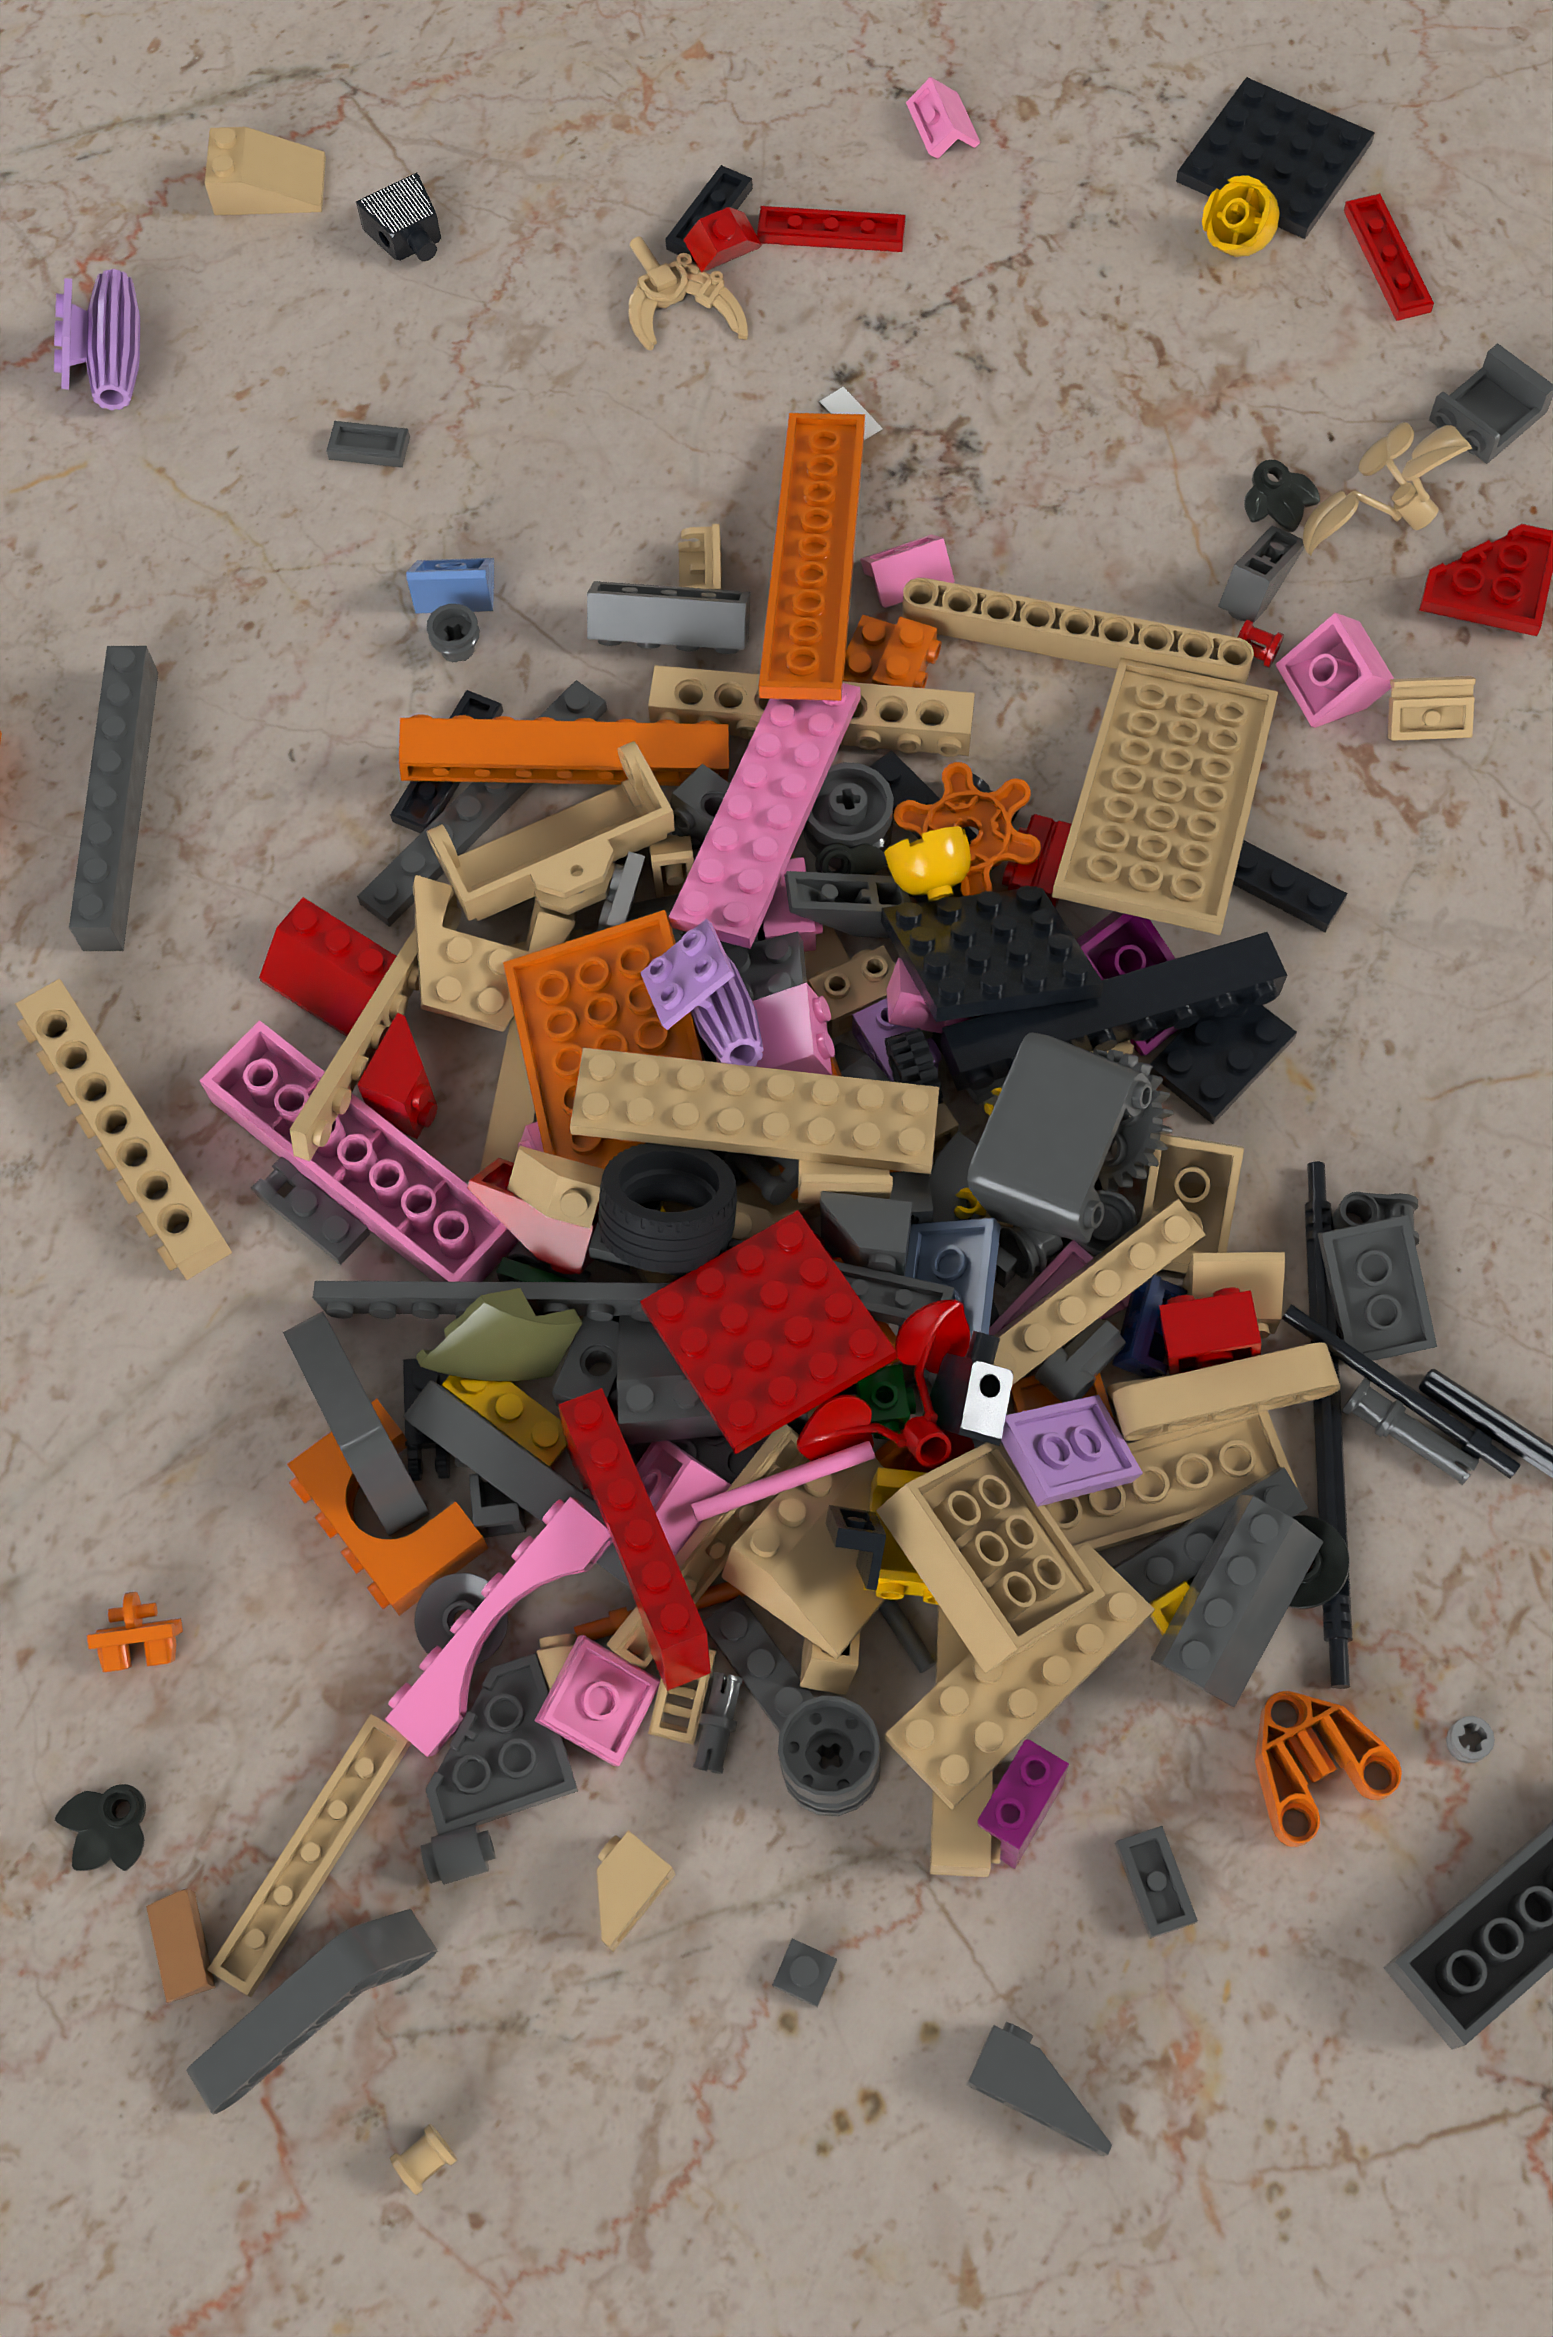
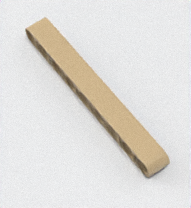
(1010, 623)

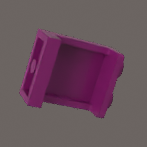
(1023, 1799)

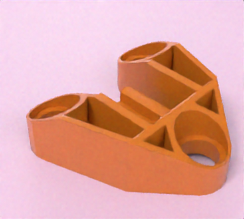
(1345, 1737)

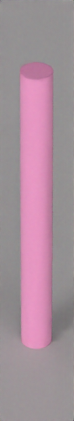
(783, 1481)

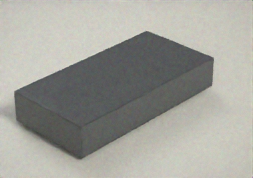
(368, 444)

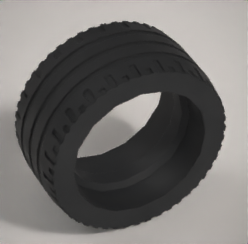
(667, 1239)

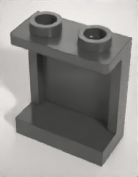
(1494, 403)

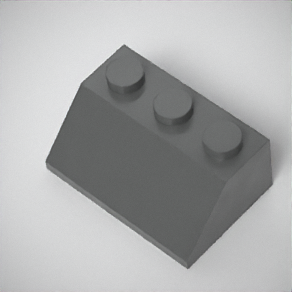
(866, 1230)

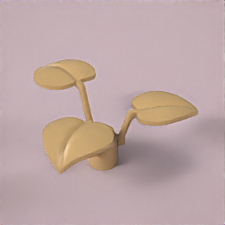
(1409, 500)

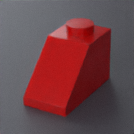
(721, 238)

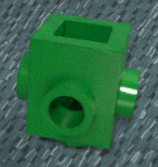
(887, 1398)

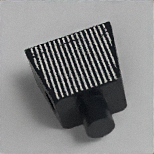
(401, 219)

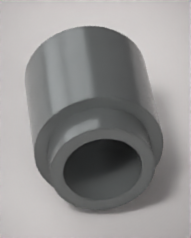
(457, 1854)

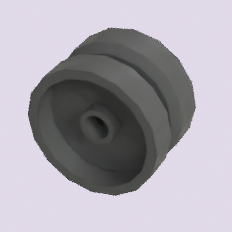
(851, 810)

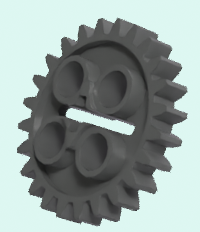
(1137, 1135)

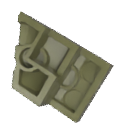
(502, 1340)

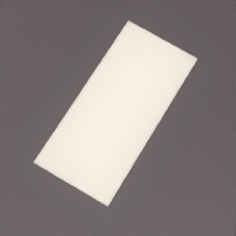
(844, 403)

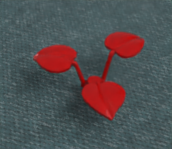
(920, 1342)

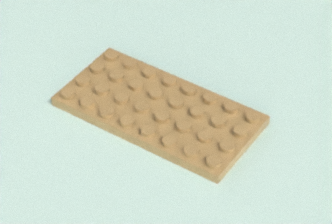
(1167, 796)

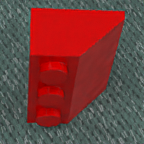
(324, 965)

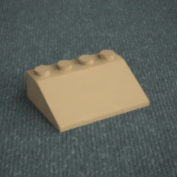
(989, 1554)
(795, 1568)

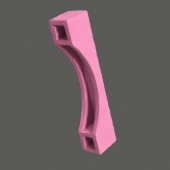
(439, 1698)

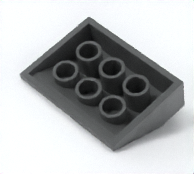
(654, 1392)

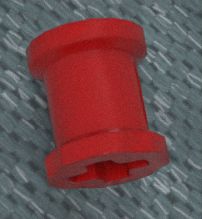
(1271, 641)

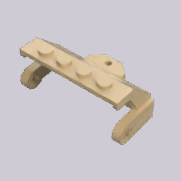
(562, 851)

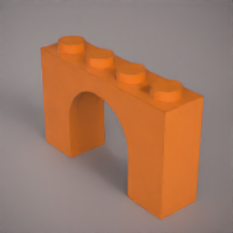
(397, 1566)

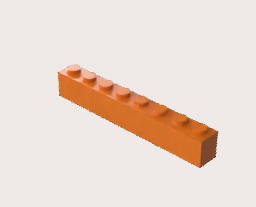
(555, 750)

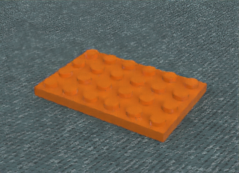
(594, 999)

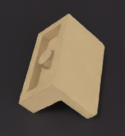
(841, 1178)

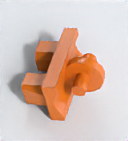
(114, 1642)

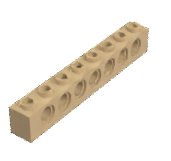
(910, 707)
(200, 1242)

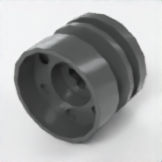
(827, 1729)

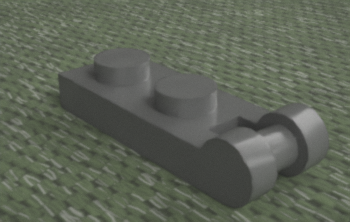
(311, 1211)

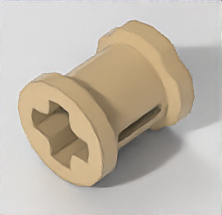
(423, 2159)

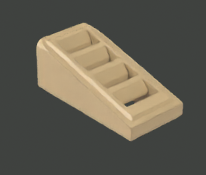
(677, 1732)

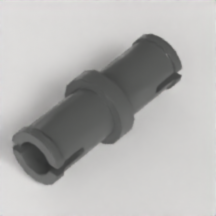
(717, 1723)

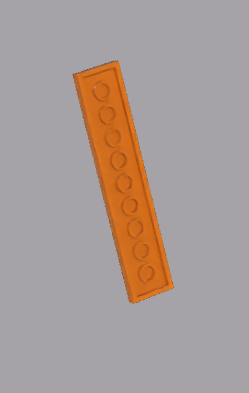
(813, 558)

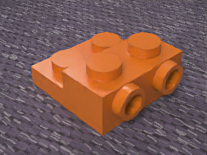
(891, 652)

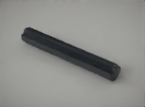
(1488, 1420)

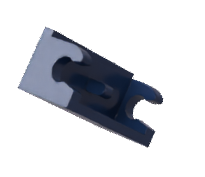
(1143, 1330)

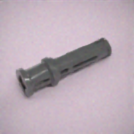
(1390, 1419)

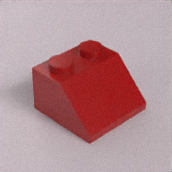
(397, 1082)
(1209, 1330)

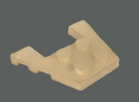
(465, 973)

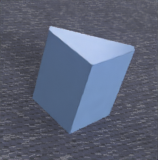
(452, 582)

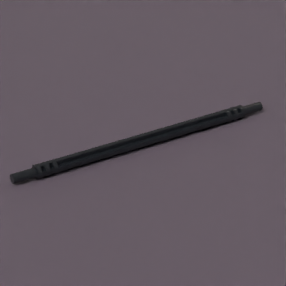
(1328, 1427)

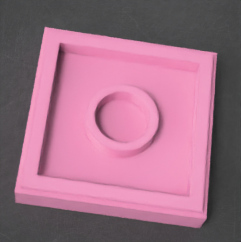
(598, 1700)

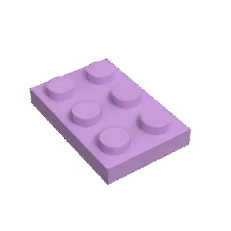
(1068, 1450)

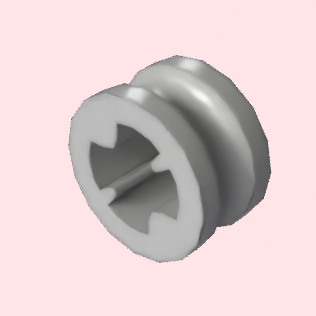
(1476, 1725)

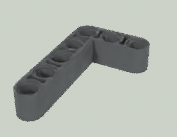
(355, 1424)
(306, 2002)

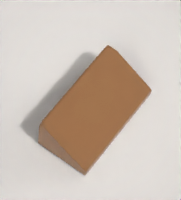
(180, 1945)

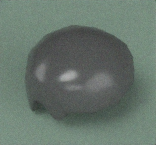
(1117, 1220)

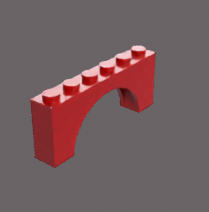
(661, 1594)

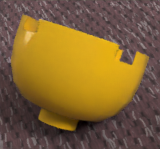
(1241, 216)
(931, 863)

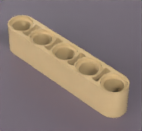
(1225, 1391)

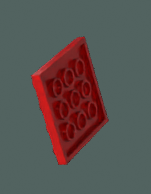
(768, 1331)

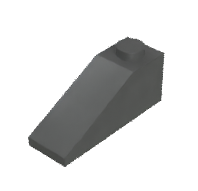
(1260, 574)
(844, 900)
(1028, 2083)

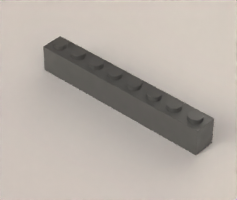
(114, 799)

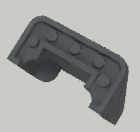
(1053, 1137)

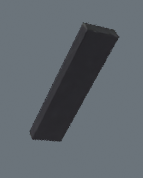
(427, 799)

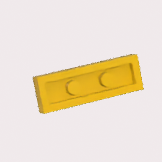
(513, 1414)

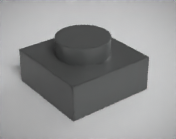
(804, 1972)

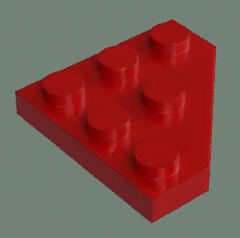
(1496, 582)

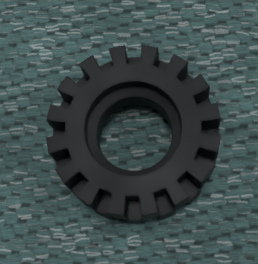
(912, 1060)

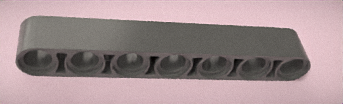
(499, 1459)

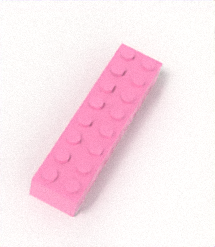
(365, 1163)

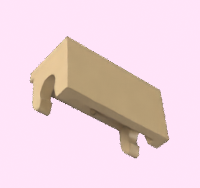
(700, 560)

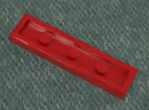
(831, 228)
(1388, 257)

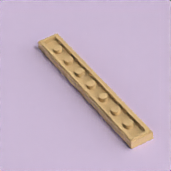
(513, 1098)

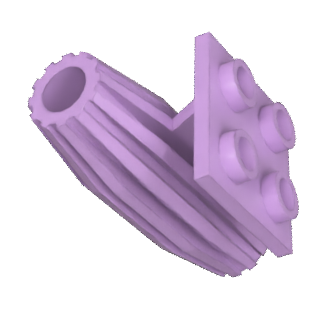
(102, 337)
(704, 980)

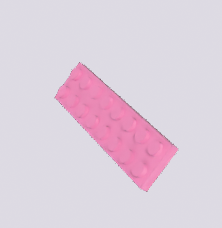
(763, 816)

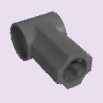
(1073, 1370)

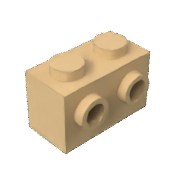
(853, 986)

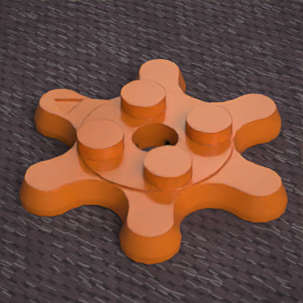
(987, 812)

